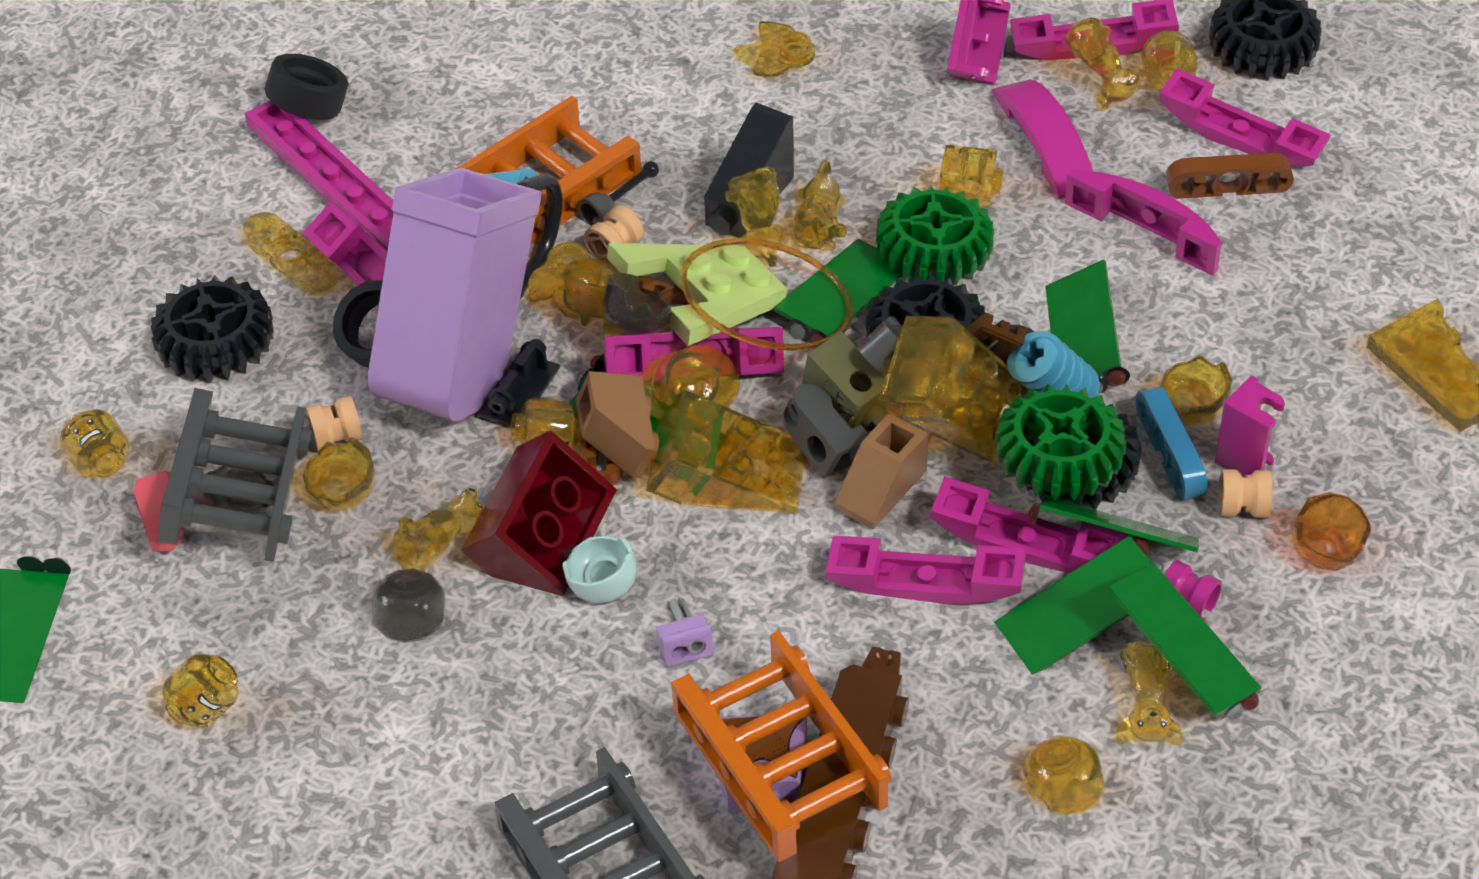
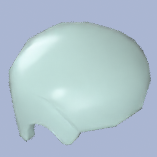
(606, 561)

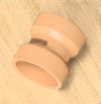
(619, 226)
(334, 422)
(1248, 493)

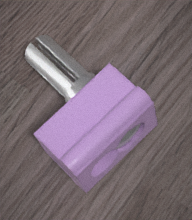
(686, 637)

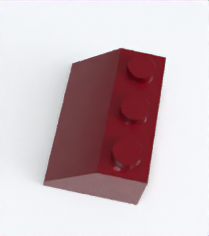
(539, 514)

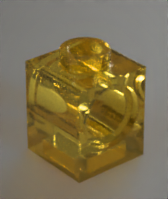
(972, 172)

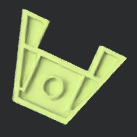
(723, 281)

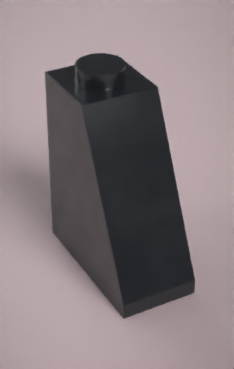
(761, 142)

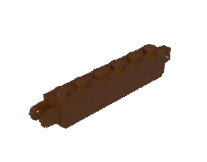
(872, 706)

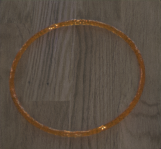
(761, 343)

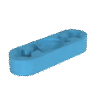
(1173, 442)

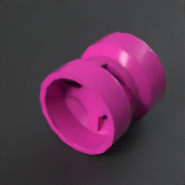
(1200, 592)

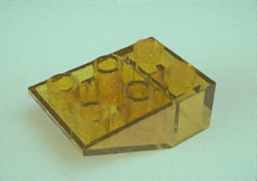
(949, 384)
(724, 459)

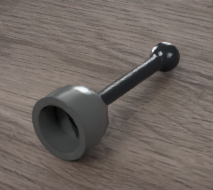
(599, 204)

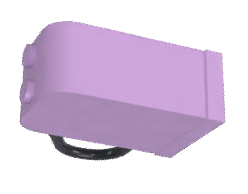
(456, 287)

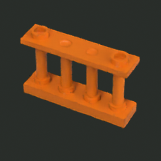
(601, 174)
(752, 783)

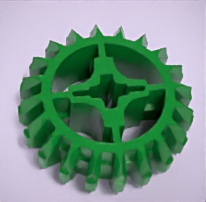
(934, 235)
(1061, 453)

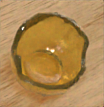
(1198, 389)
(337, 471)
(1064, 775)

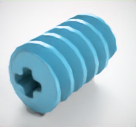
(1051, 362)

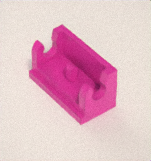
(978, 40)
(1246, 428)

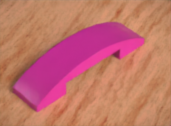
(1040, 39)
(1225, 124)
(1046, 129)
(1104, 193)
(347, 244)
(634, 352)
(969, 515)
(933, 578)

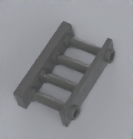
(196, 451)
(526, 827)

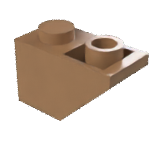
(617, 421)
(883, 470)

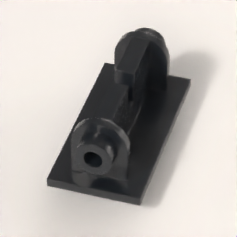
(523, 380)

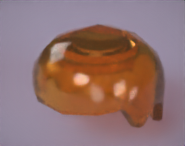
(1333, 521)

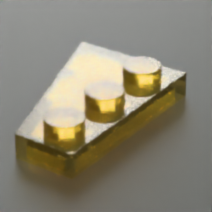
(1431, 362)

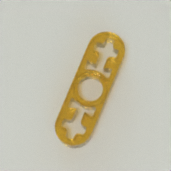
(286, 240)

